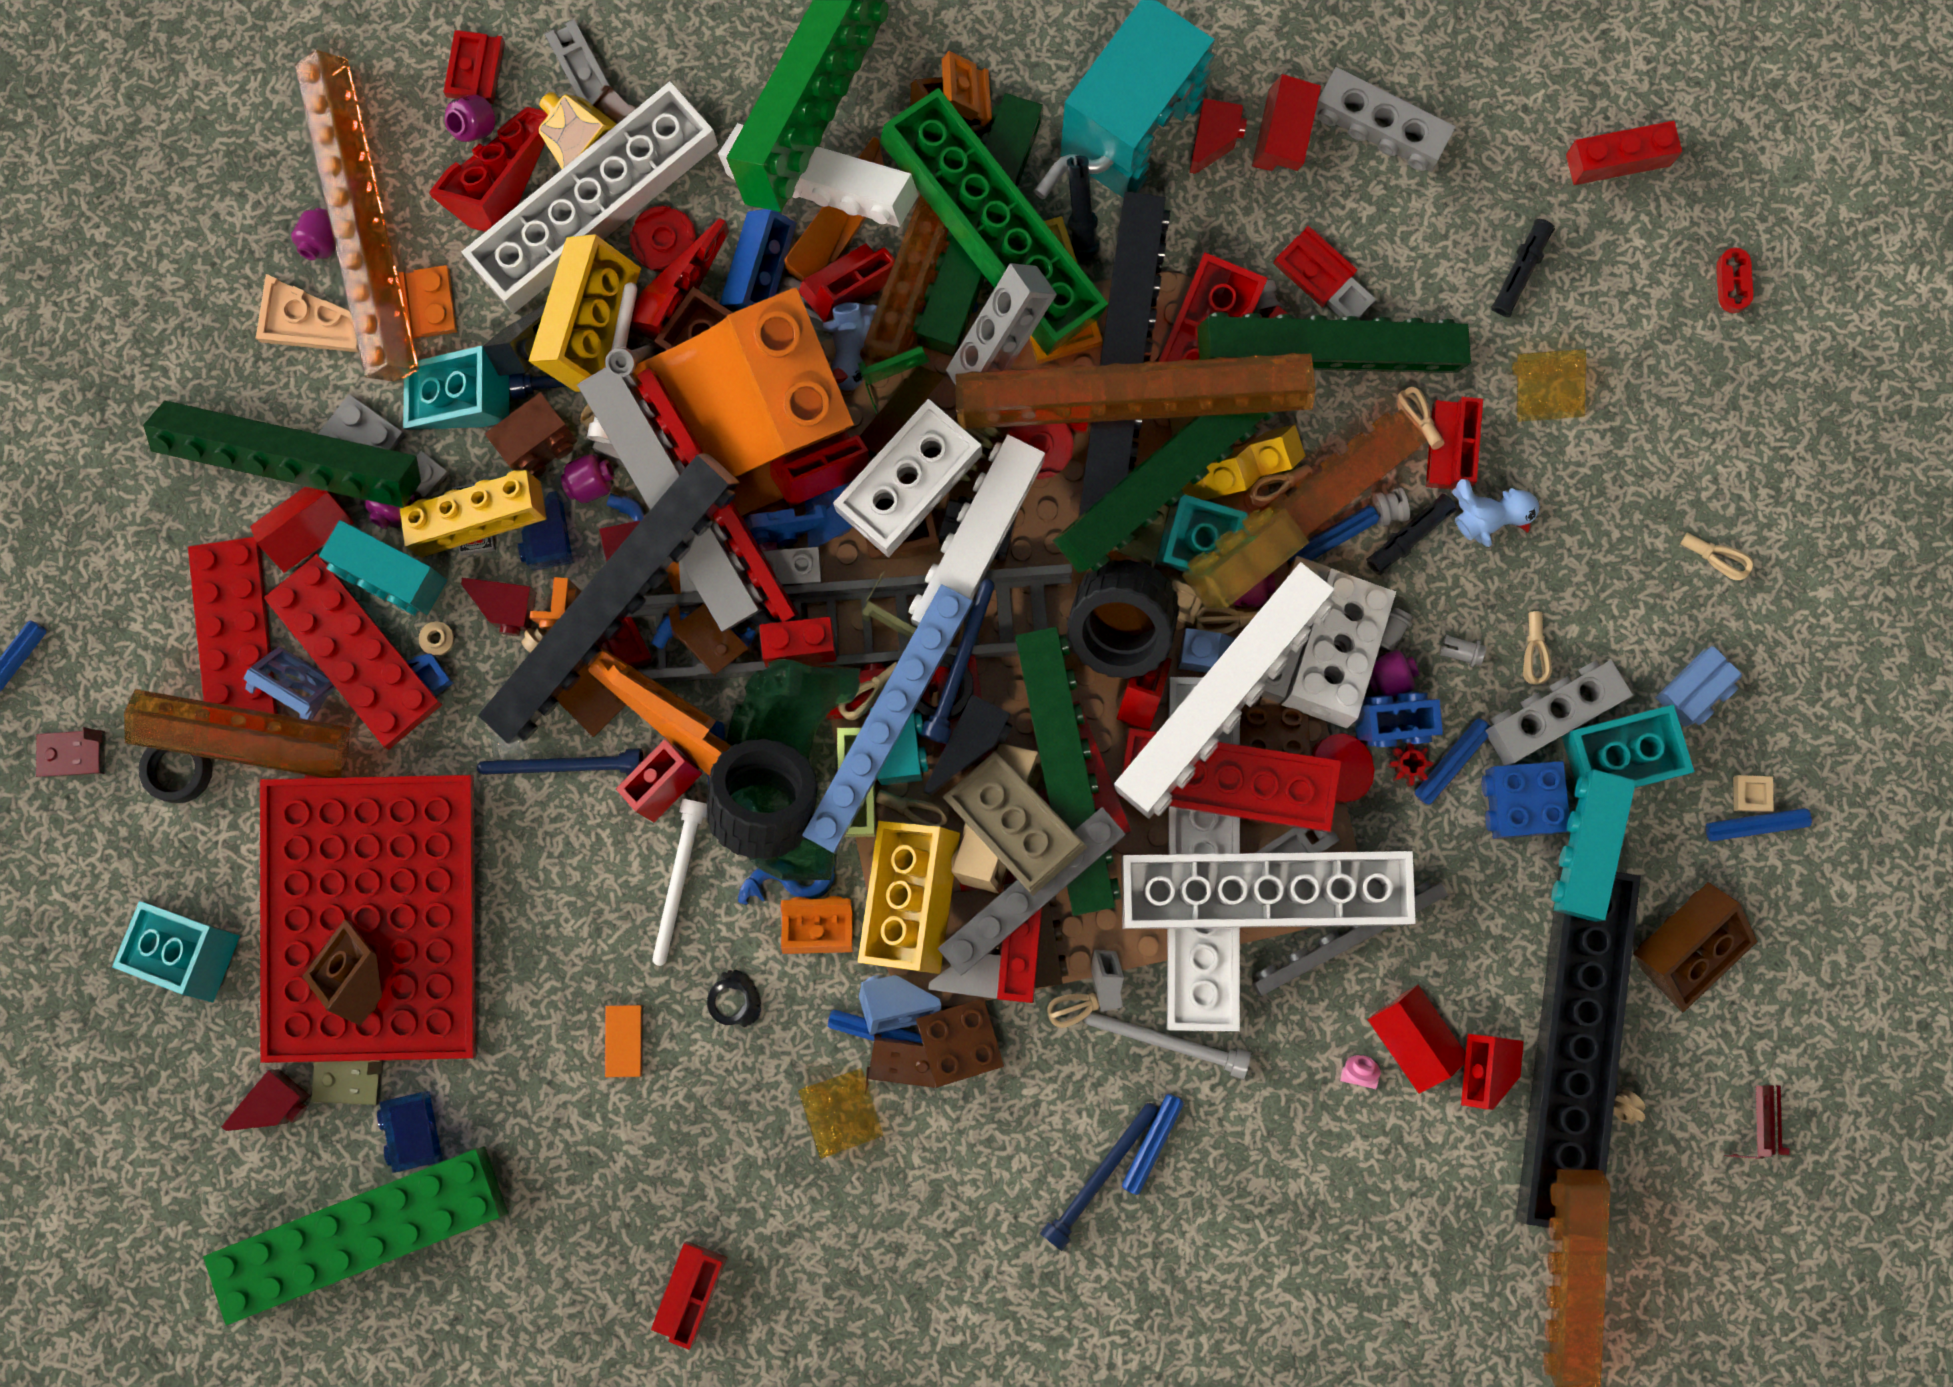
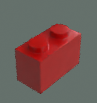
(799, 640)
(658, 781)

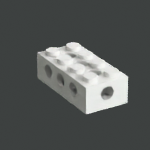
(904, 455)
(1349, 670)

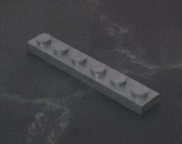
(1018, 905)
(1333, 944)

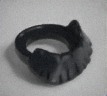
(736, 980)

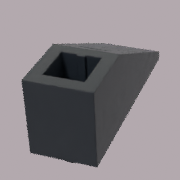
(513, 345)

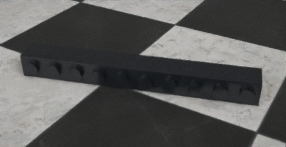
(609, 598)

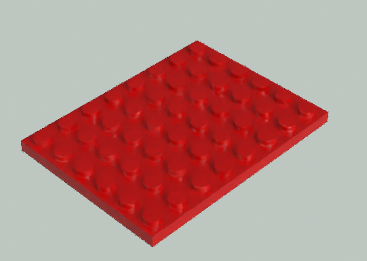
(403, 872)

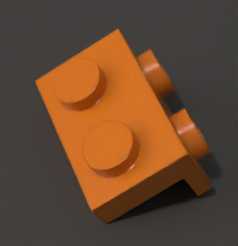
(562, 597)
(817, 925)

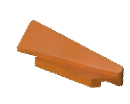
(828, 232)
(665, 711)

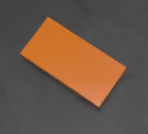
(623, 1041)

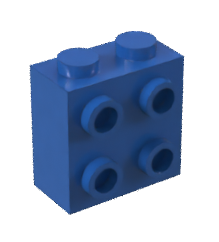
(1409, 718)
(1526, 800)

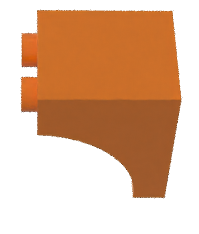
(753, 385)

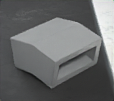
(1107, 979)

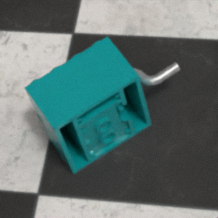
(1138, 82)

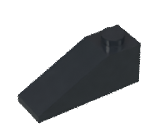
(971, 740)

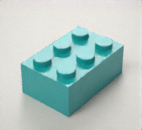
(382, 570)
(1636, 747)

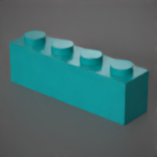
(1593, 845)

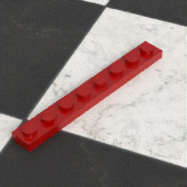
(742, 540)

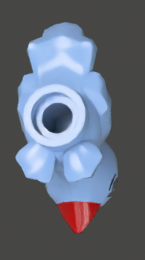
(848, 334)
(1485, 515)

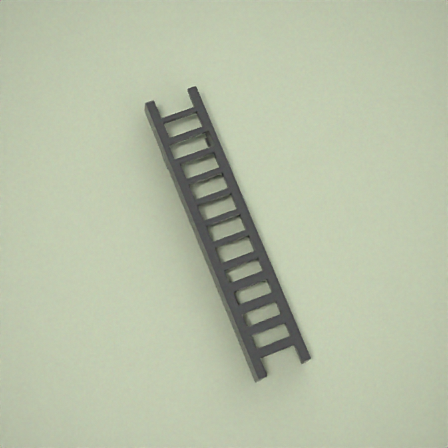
(892, 587)

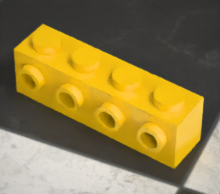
(472, 513)

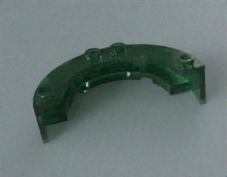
(788, 707)

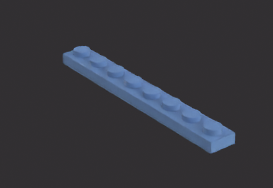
(888, 718)

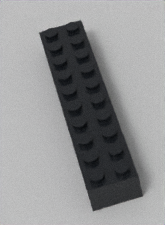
(1127, 326)
(1578, 1048)

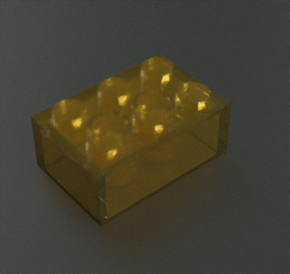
(1244, 557)

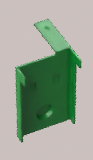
(892, 367)

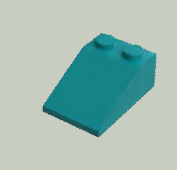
(455, 392)
(176, 952)

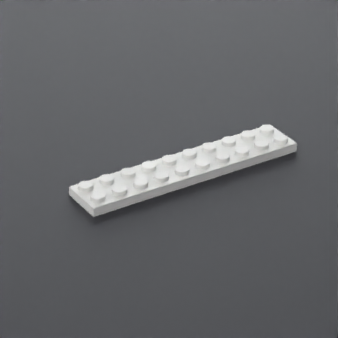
(1202, 961)

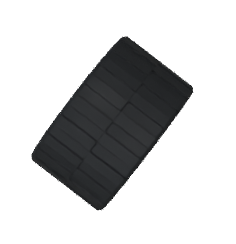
(1118, 653)
(769, 765)

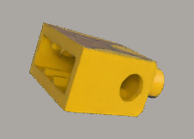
(571, 126)

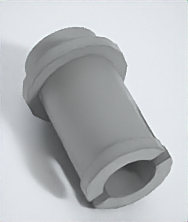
(1395, 628)
(1465, 650)

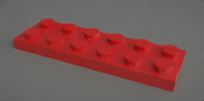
(230, 620)
(353, 652)
(1255, 784)

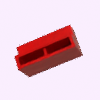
(1286, 124)
(847, 280)
(1461, 430)
(819, 467)
(299, 526)
(1418, 1039)
(688, 1294)

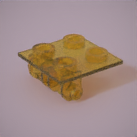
(1550, 385)
(840, 1113)

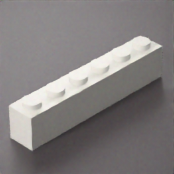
(849, 184)
(982, 523)

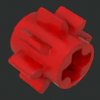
(1404, 771)

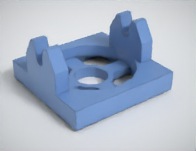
(283, 663)

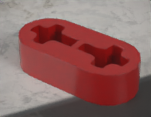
(1742, 279)

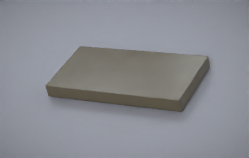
(1015, 822)

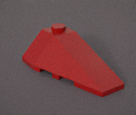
(496, 175)
(670, 288)
(1214, 289)

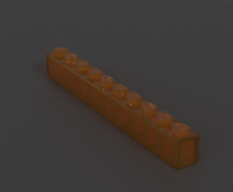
(356, 217)
(1135, 391)

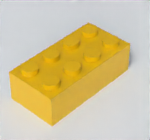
(582, 310)
(908, 897)

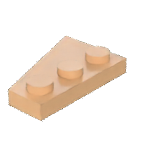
(303, 320)

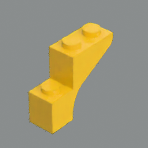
(1265, 455)

